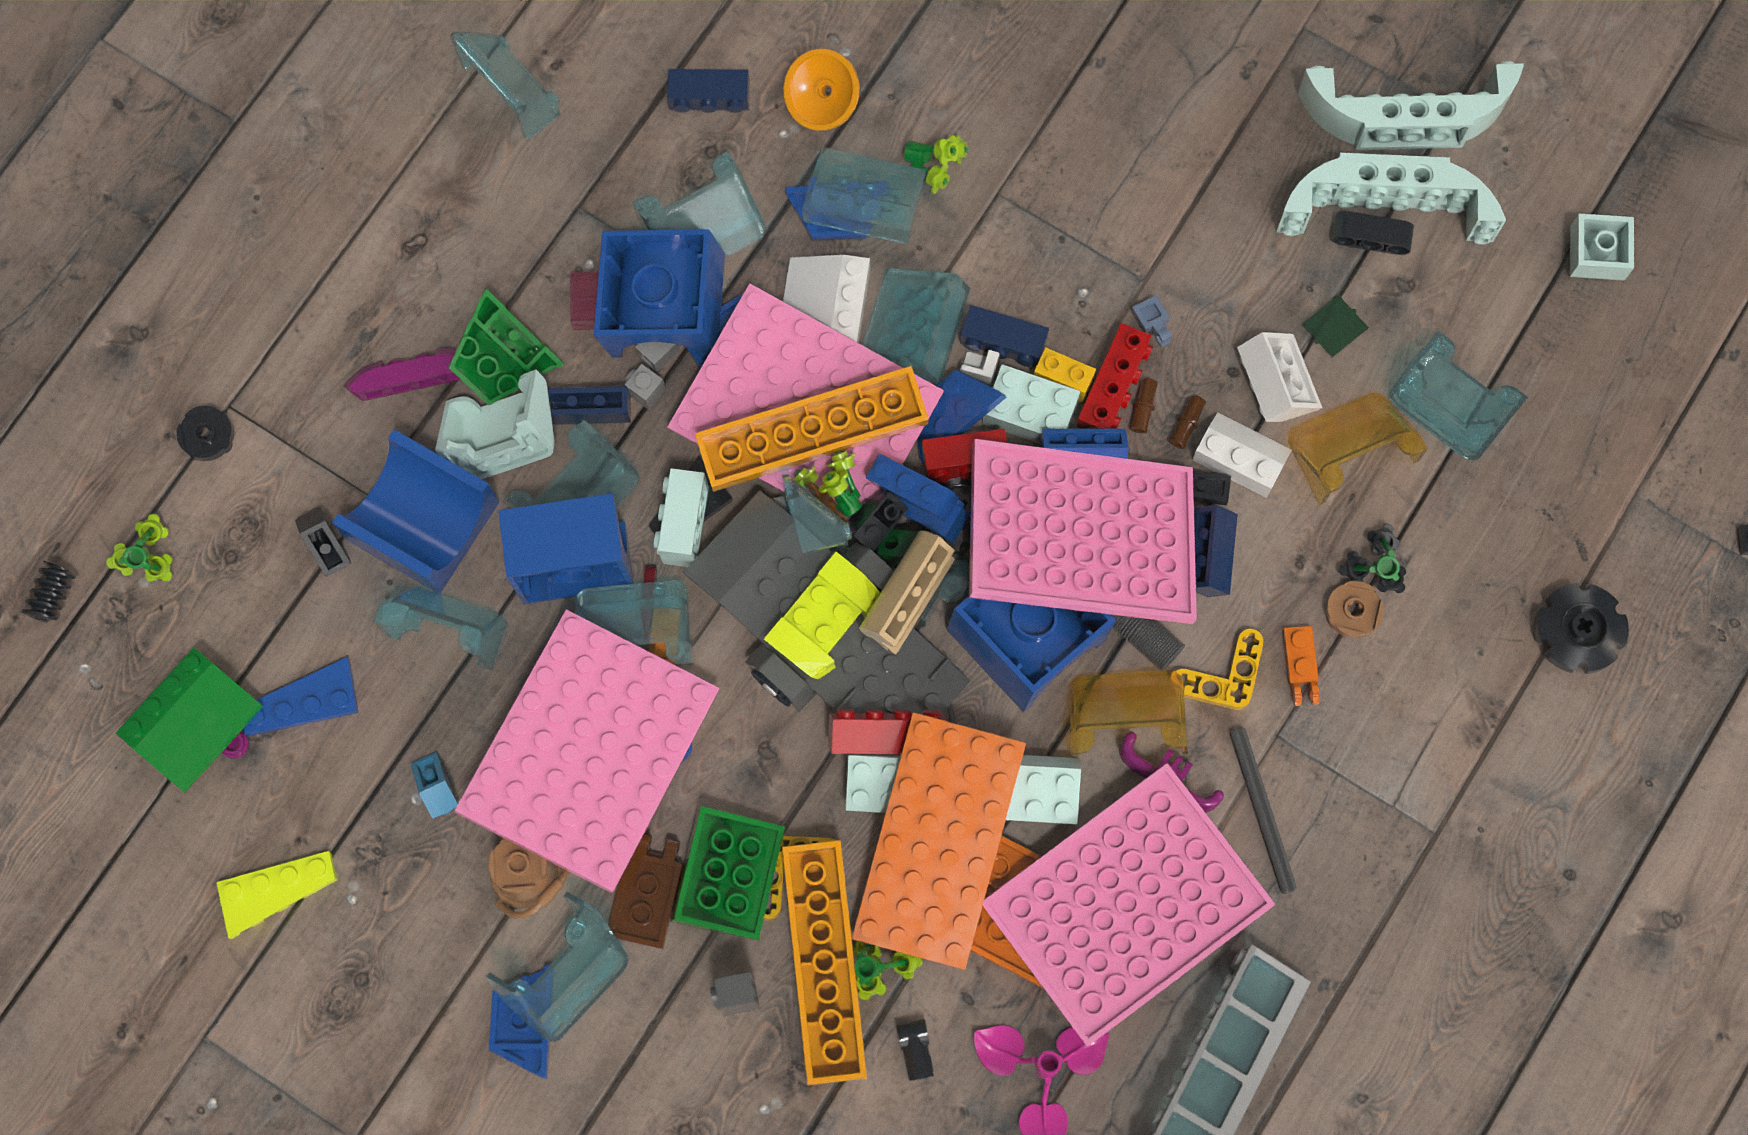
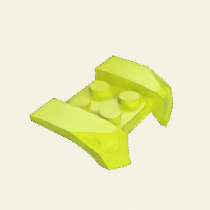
(823, 616)

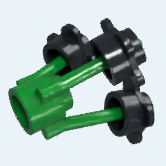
(1385, 565)

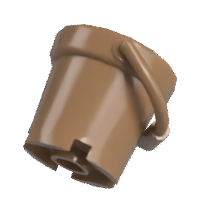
(523, 879)

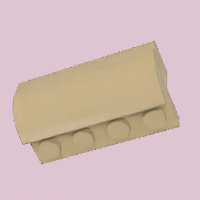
(908, 591)

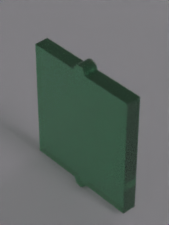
(1335, 326)

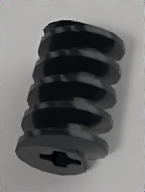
(48, 593)

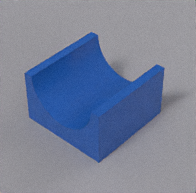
(659, 289)
(420, 513)
(564, 548)
(1025, 643)

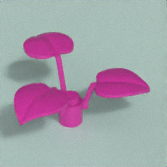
(1001, 1049)

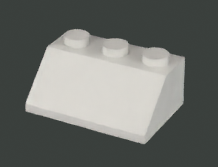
(1278, 376)
(1242, 454)

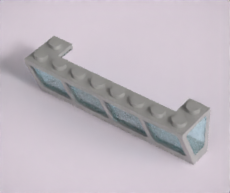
(1233, 1047)

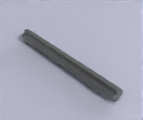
(1263, 810)

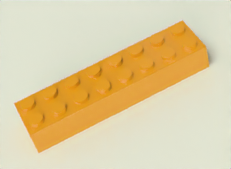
(812, 428)
(824, 963)

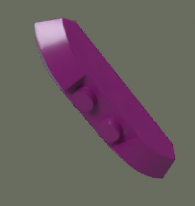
(402, 376)

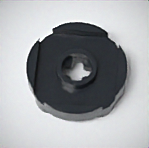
(218, 442)

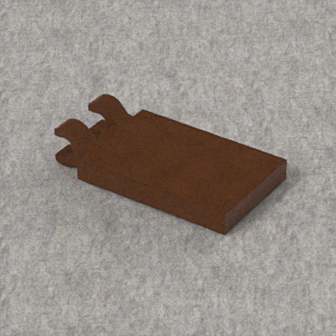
(646, 895)

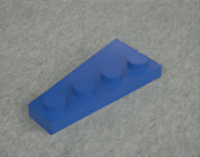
(311, 699)

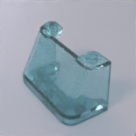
(1452, 401)
(479, 628)

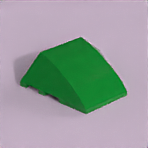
(498, 351)

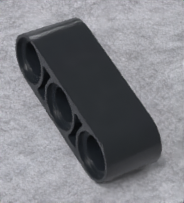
(1373, 233)

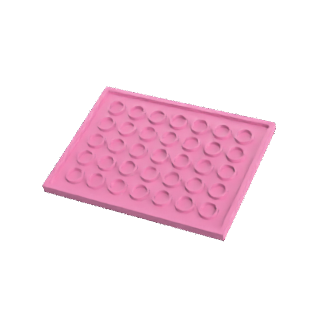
(779, 357)
(1082, 532)
(587, 751)
(1127, 904)

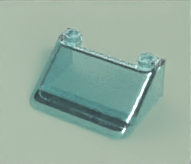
(508, 78)
(720, 206)
(593, 472)
(814, 521)
(643, 614)

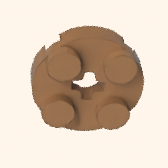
(1368, 601)

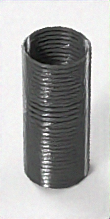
(1150, 639)

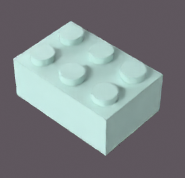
(1031, 404)
(681, 517)

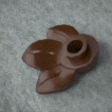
(824, 498)

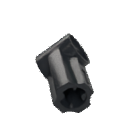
(914, 1043)

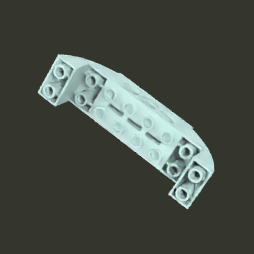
(1404, 119)
(1395, 183)

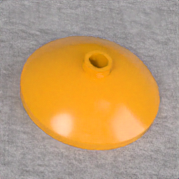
(807, 85)

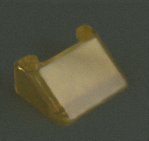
(1347, 434)
(1127, 702)

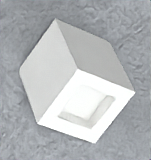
(981, 367)

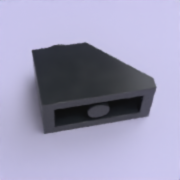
(322, 541)

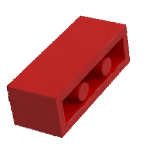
(952, 455)

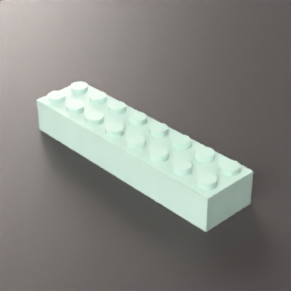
(1043, 790)

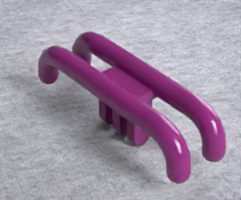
(1146, 769)

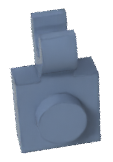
(1153, 317)

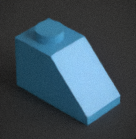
(434, 785)

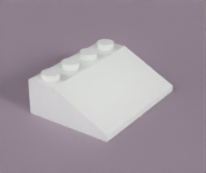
(830, 290)

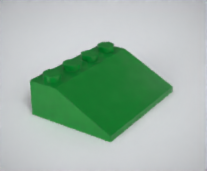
(189, 719)
(727, 873)

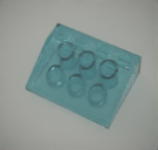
(863, 195)
(917, 320)

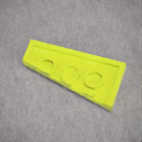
(259, 894)

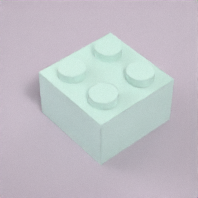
(1602, 246)

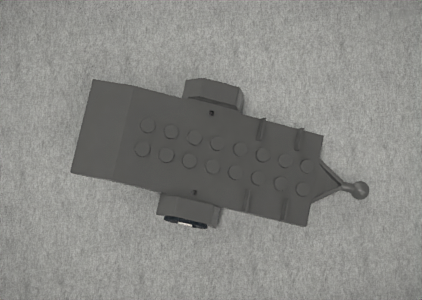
(761, 572)

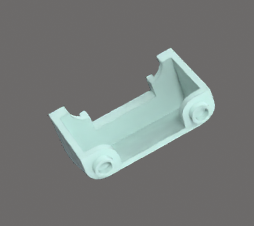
(498, 434)

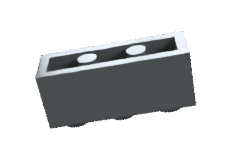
(735, 994)

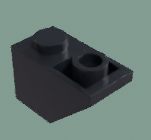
(876, 519)

